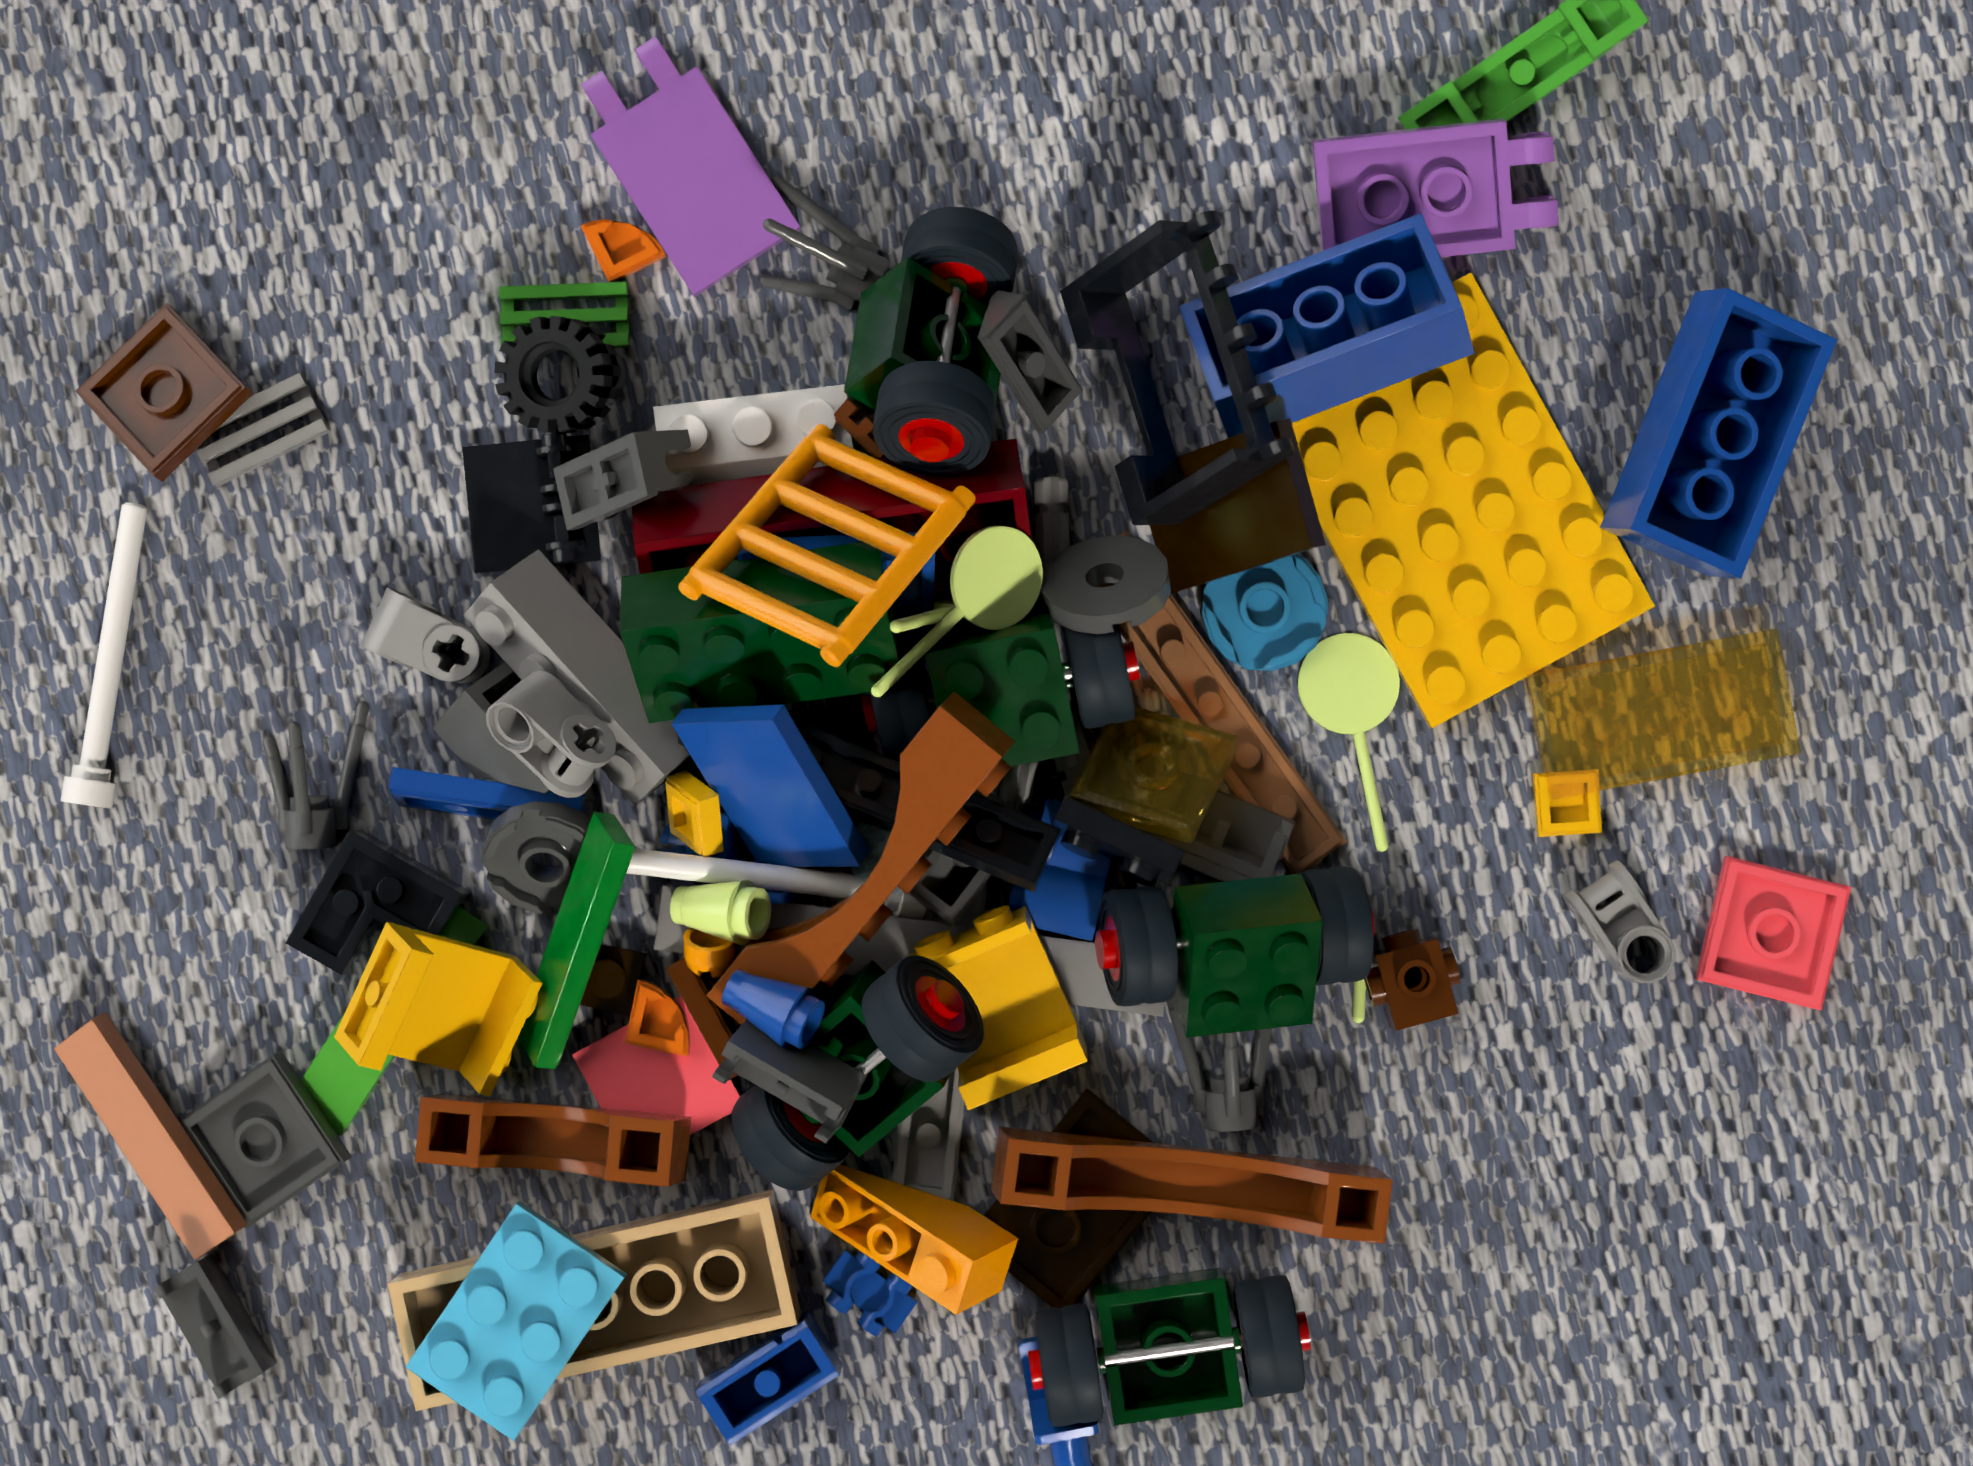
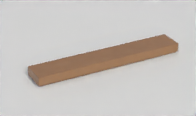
(1207, 696)

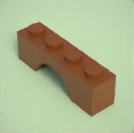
(553, 1137)

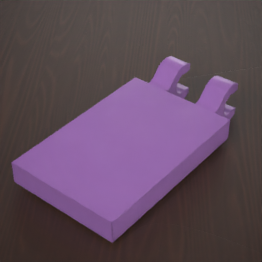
(688, 171)
(1445, 172)

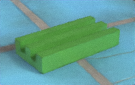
(620, 314)

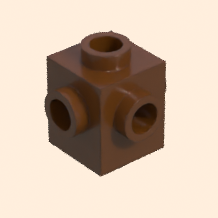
(1432, 994)

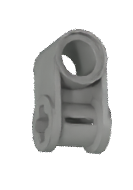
(417, 638)
(549, 728)
(1620, 922)

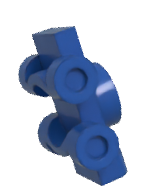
(859, 1283)

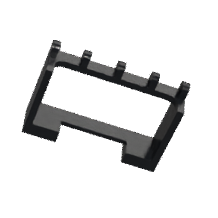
(1104, 321)

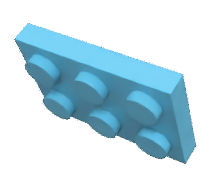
(516, 1320)

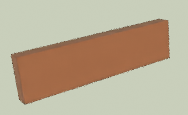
(150, 1136)

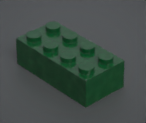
(719, 657)

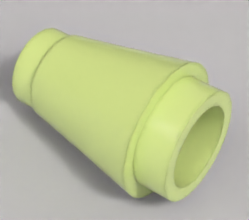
(725, 910)

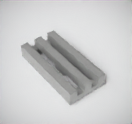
(307, 405)

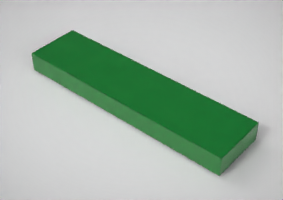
(577, 938)

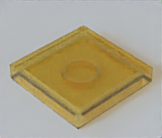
(1156, 773)

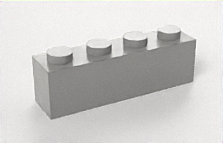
(547, 626)

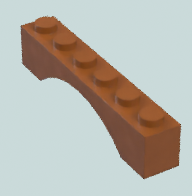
(938, 774)
(1251, 1188)

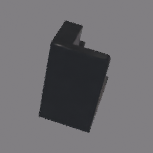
(367, 885)

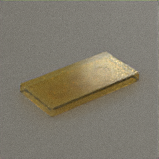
(1662, 714)

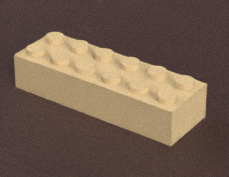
(687, 1285)

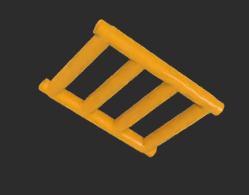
(872, 596)

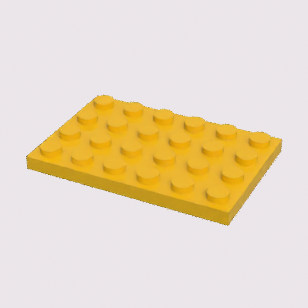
(1466, 523)

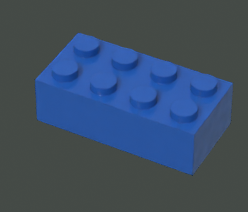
(1340, 323)
(1718, 433)

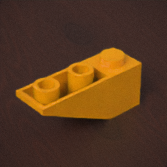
(918, 1236)

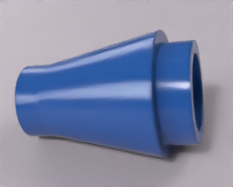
(775, 1007)

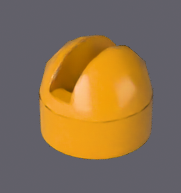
(707, 953)

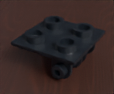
(518, 504)

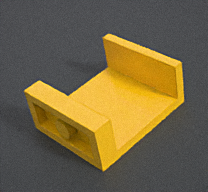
(1020, 1001)
(438, 1005)

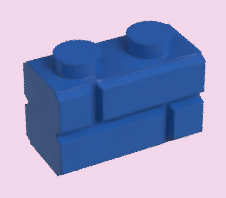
(769, 1378)

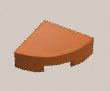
(621, 247)
(657, 1021)

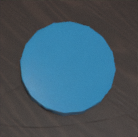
(1245, 625)

